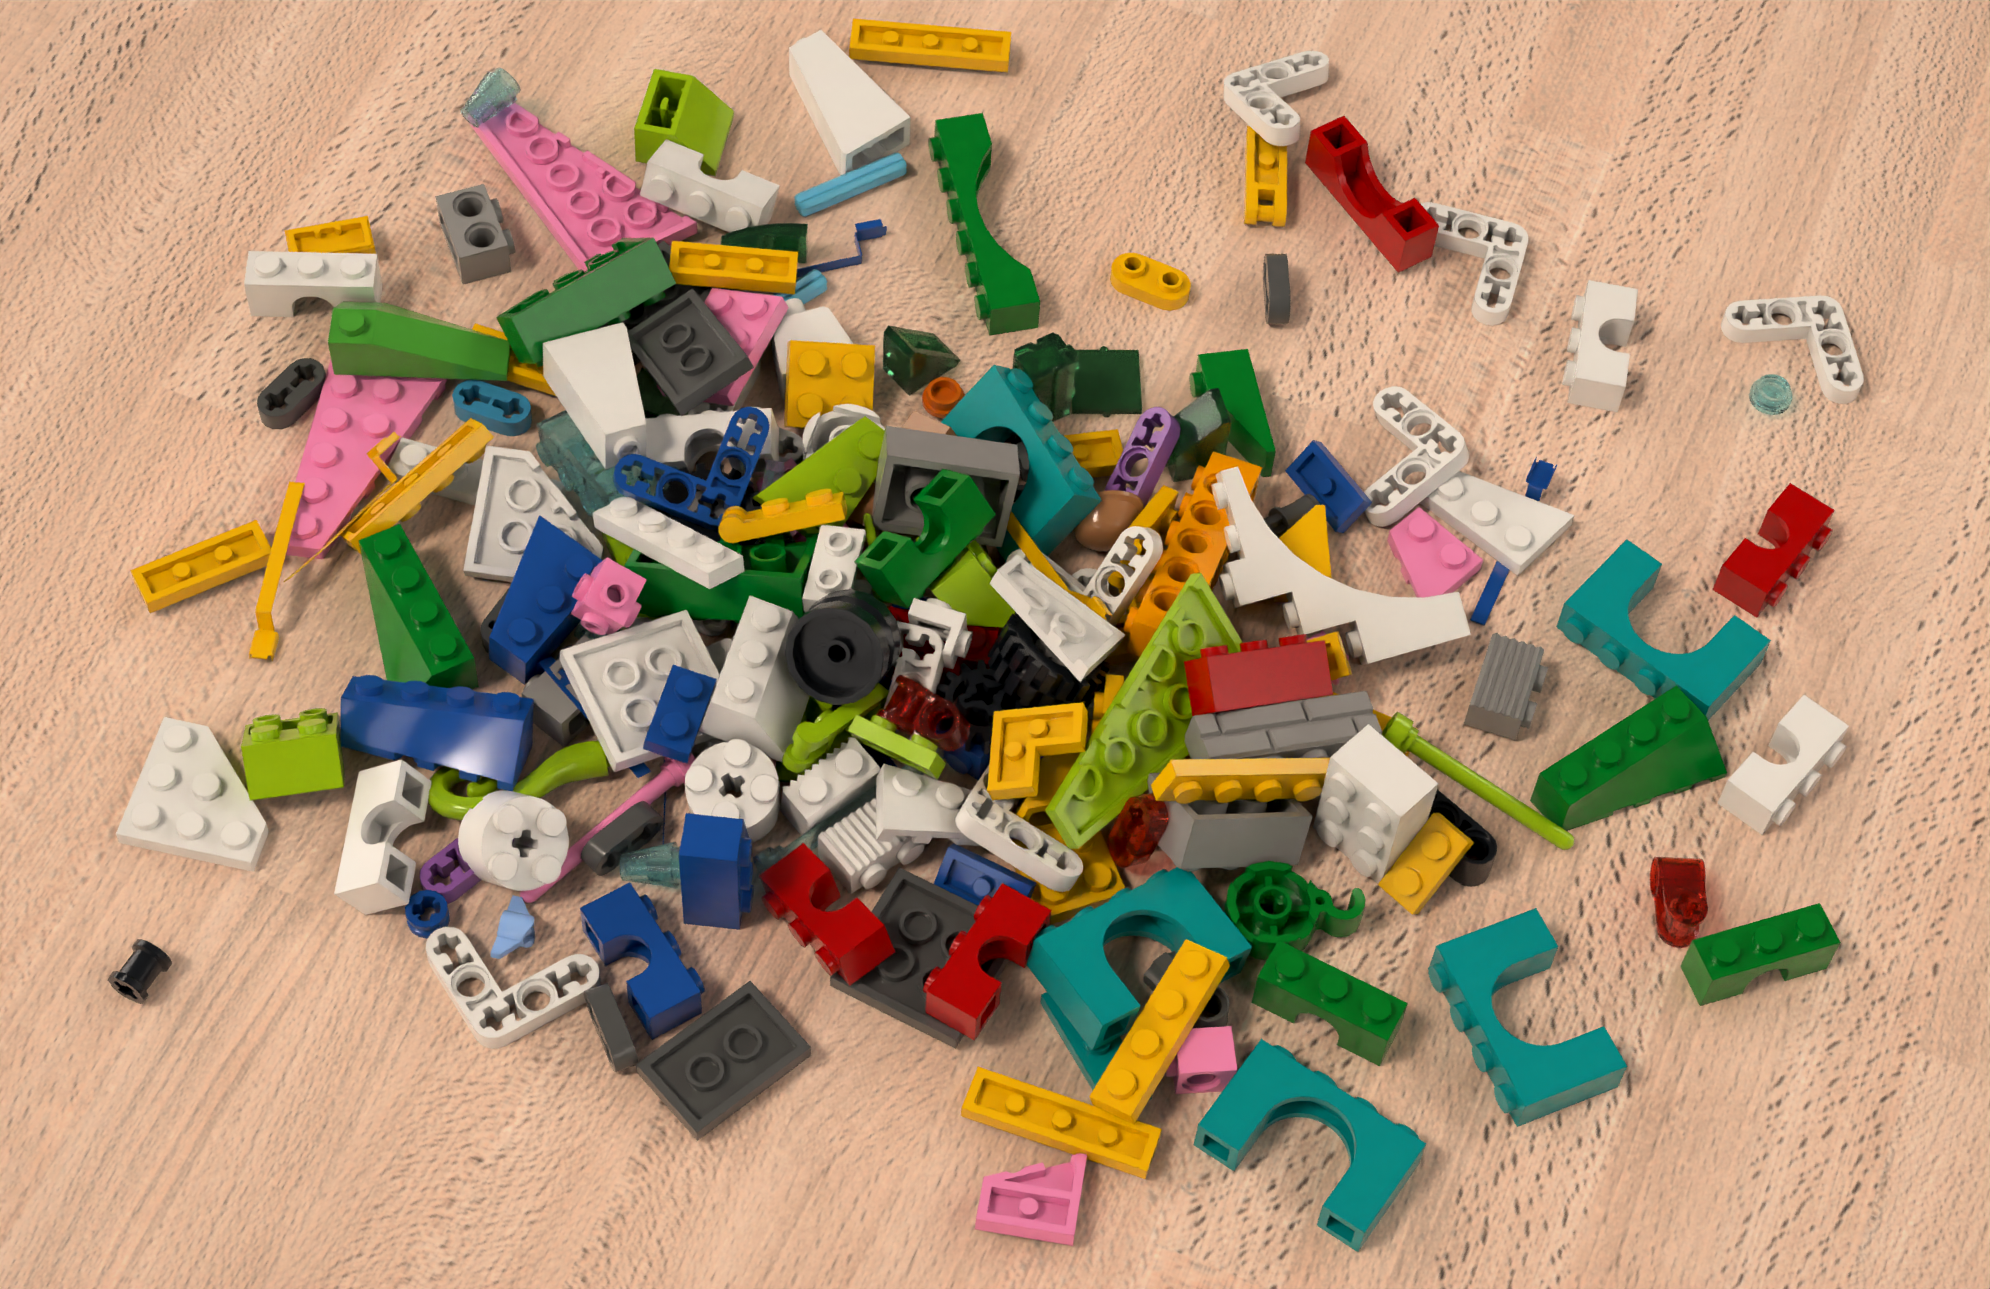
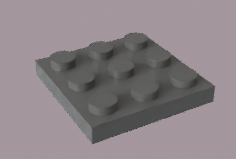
(921, 927)

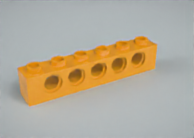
(1193, 547)

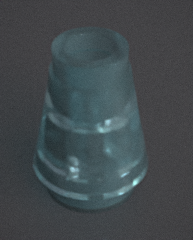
(491, 96)
(652, 865)

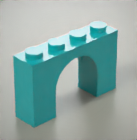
(1057, 487)
(1600, 623)
(1166, 909)
(1526, 1076)
(1278, 1087)

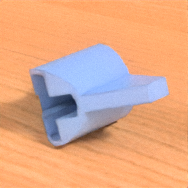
(514, 929)

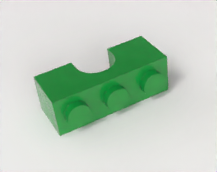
(952, 518)
(1729, 960)
(1358, 1011)

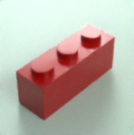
(1257, 675)

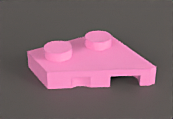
(1431, 555)
(1033, 1201)

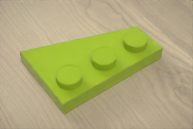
(841, 465)

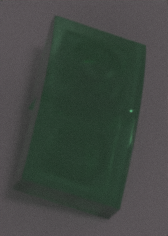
(772, 236)

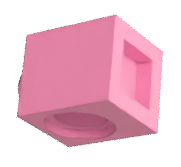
(1204, 1061)

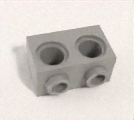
(474, 233)

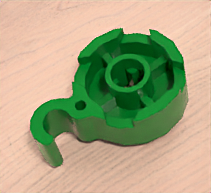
(1296, 907)

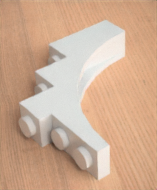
(1268, 569)

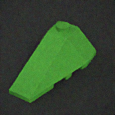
(405, 343)

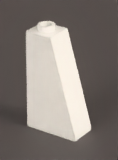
(846, 105)
(599, 390)

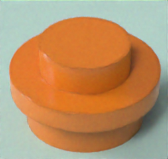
(941, 396)

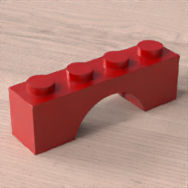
(1343, 165)

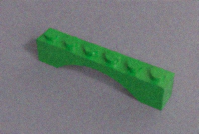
(1002, 284)

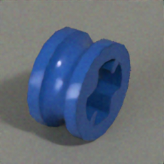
(417, 906)

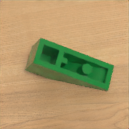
(1239, 389)

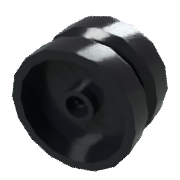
(843, 647)

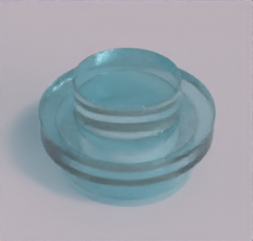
(1771, 394)

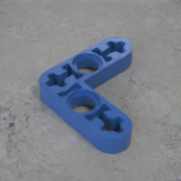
(716, 484)

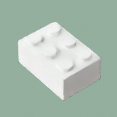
(1373, 802)

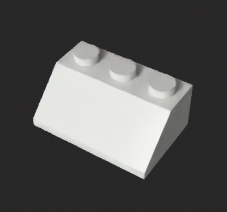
(755, 690)

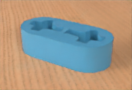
(492, 407)

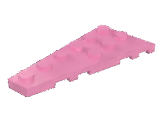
(575, 192)
(347, 424)

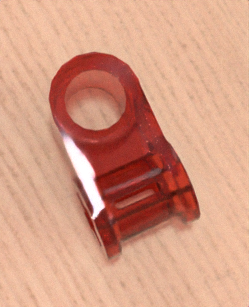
(919, 710)
(1678, 898)

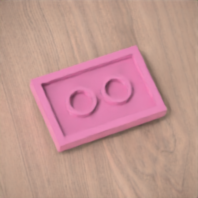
(751, 323)

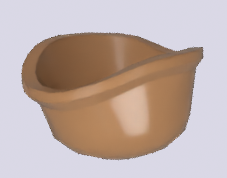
(1108, 520)

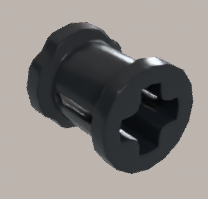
(140, 971)

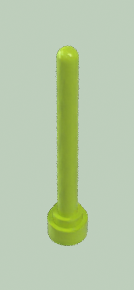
(1404, 737)

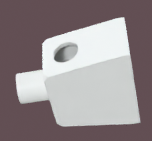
(803, 325)

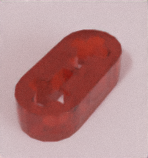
(1137, 830)

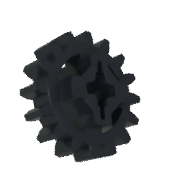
(979, 701)

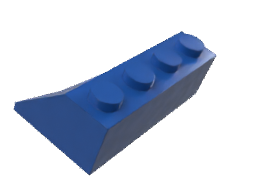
(439, 727)

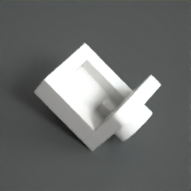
(946, 623)

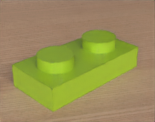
(881, 736)

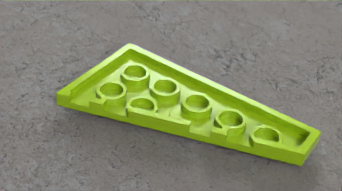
(1145, 719)

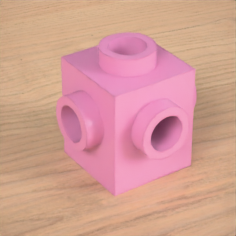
(607, 598)

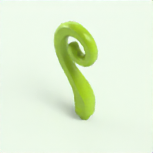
(565, 766)

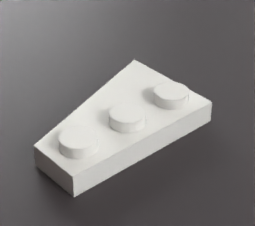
(1498, 519)
(1059, 619)
(918, 807)

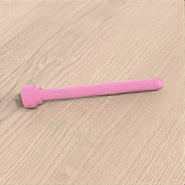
(671, 774)

